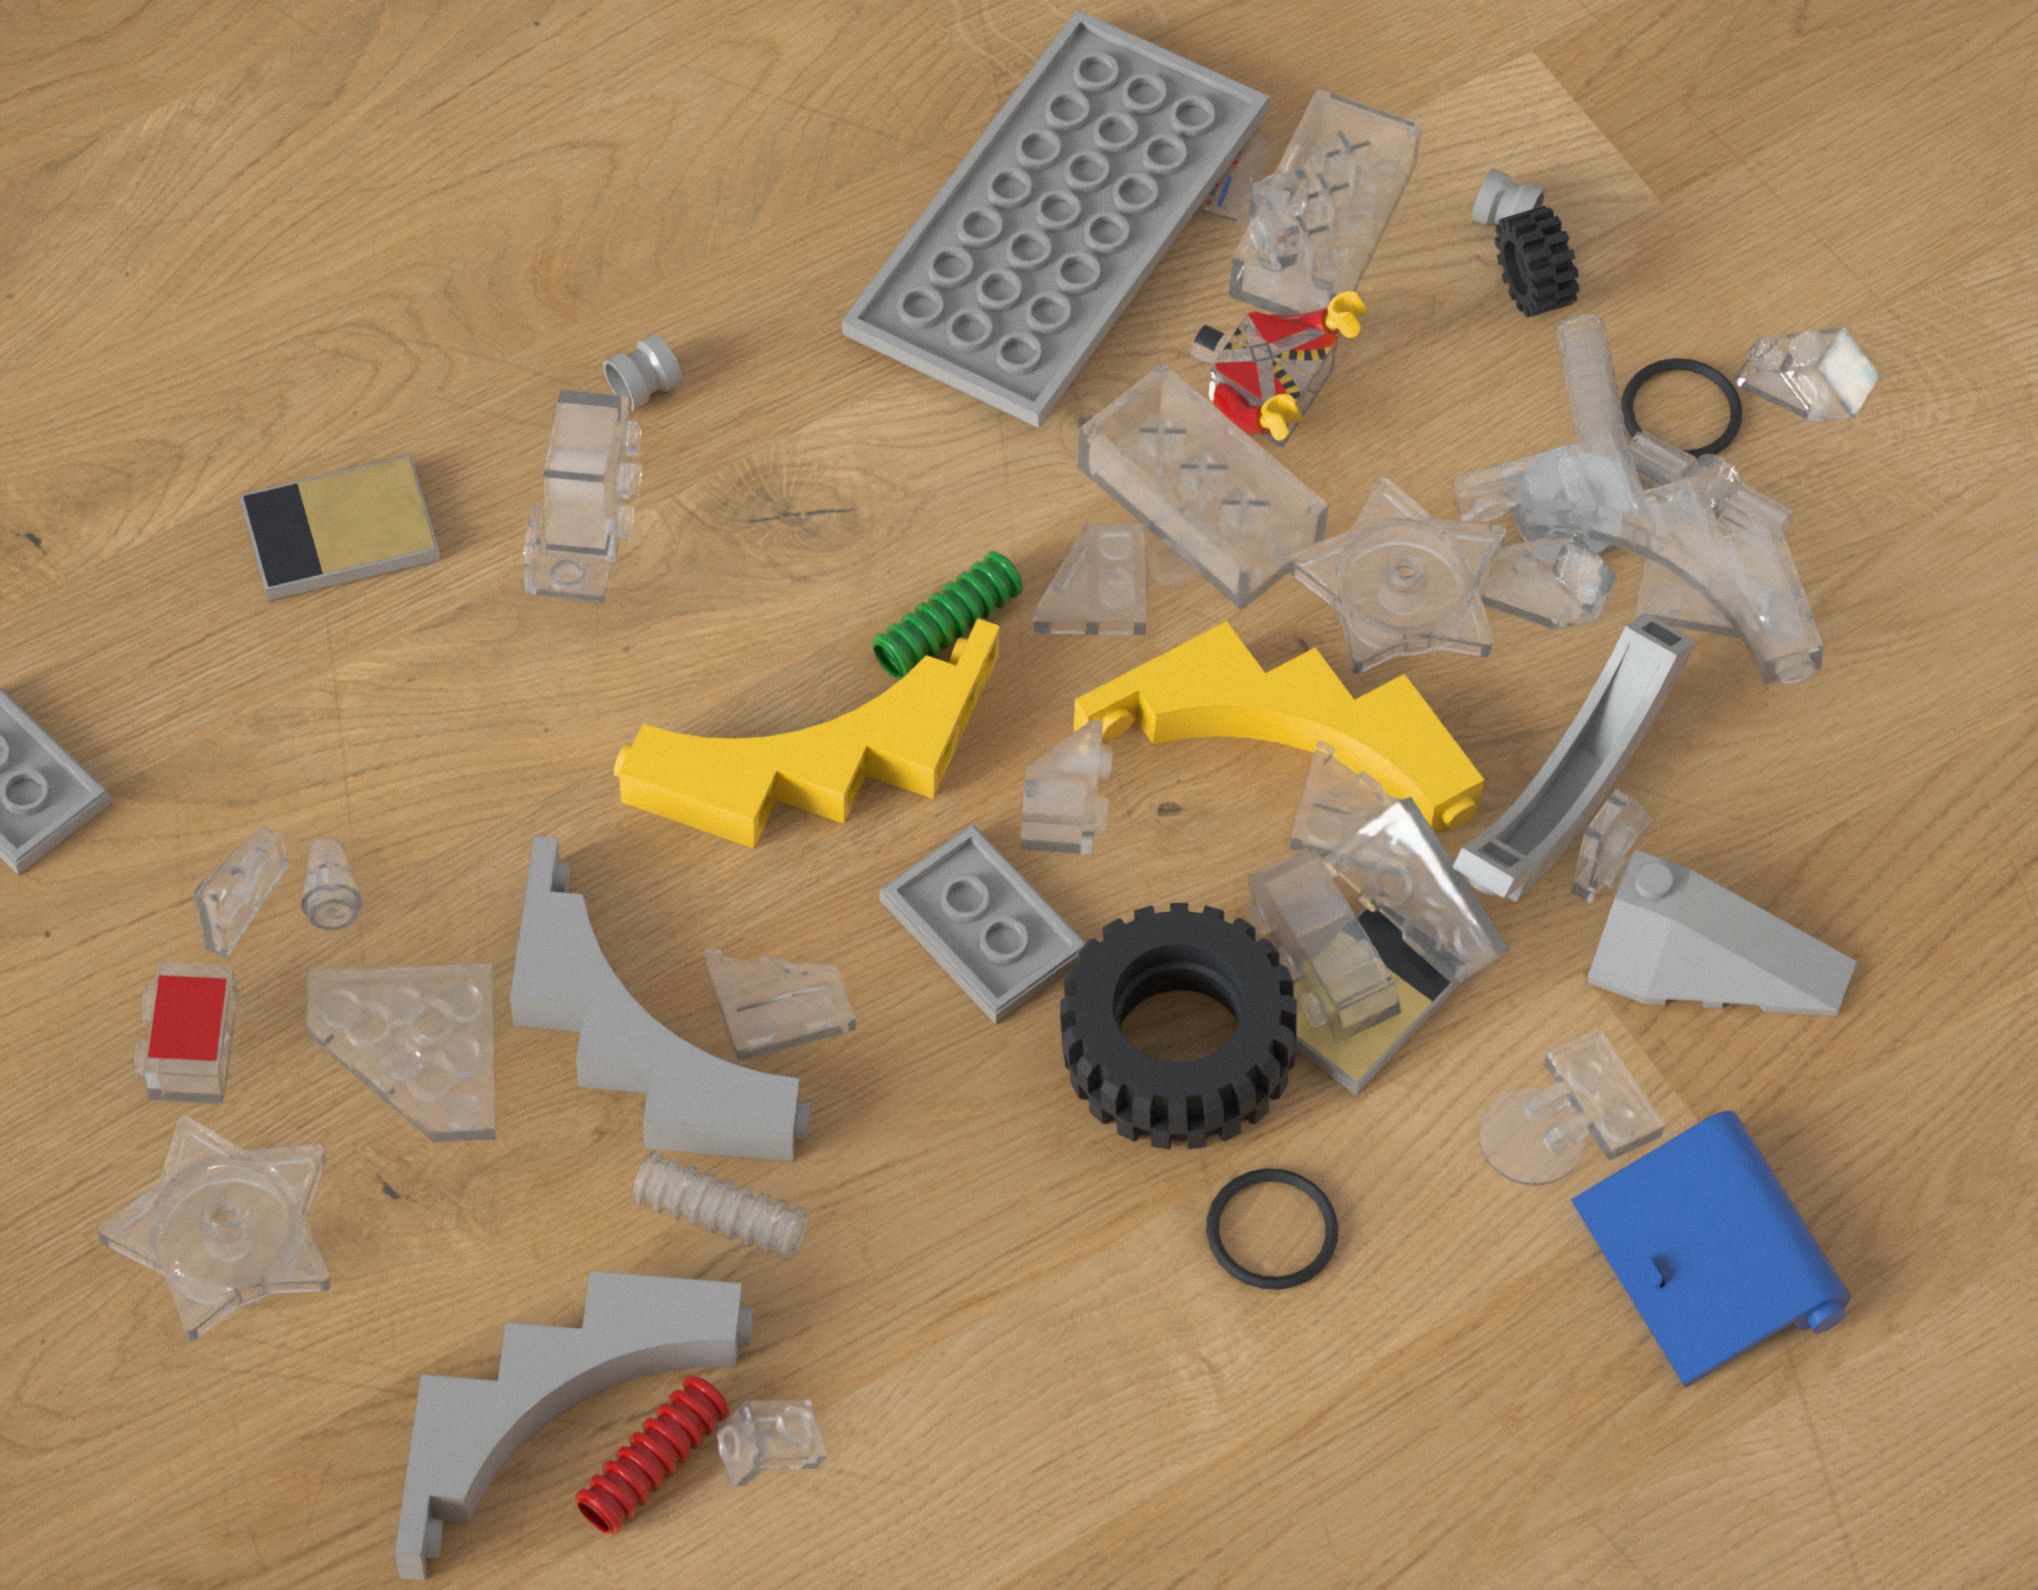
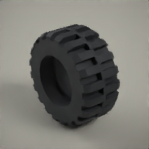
(1165, 955)

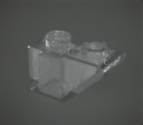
(1809, 373)
(1062, 796)

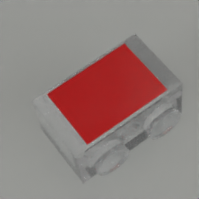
(188, 1032)

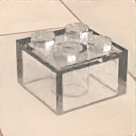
(591, 476)

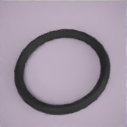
(1697, 367)
(1272, 1282)

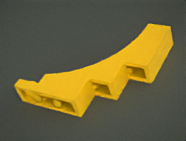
(1221, 691)
(895, 738)

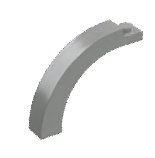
(1583, 766)

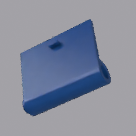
(1722, 1240)

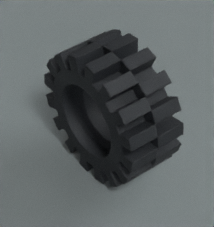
(1536, 261)

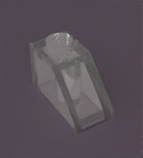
(1549, 582)

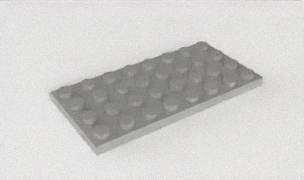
(1056, 218)

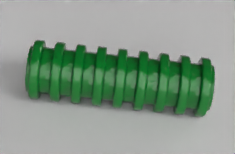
(947, 614)

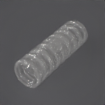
(1589, 377)
(720, 1206)

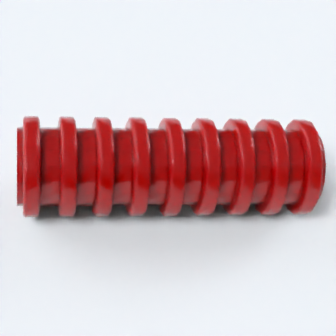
(652, 1455)

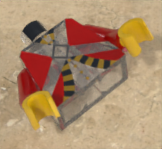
(1275, 364)

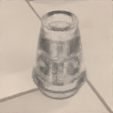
(330, 889)

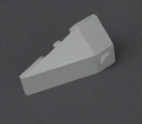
(1700, 942)

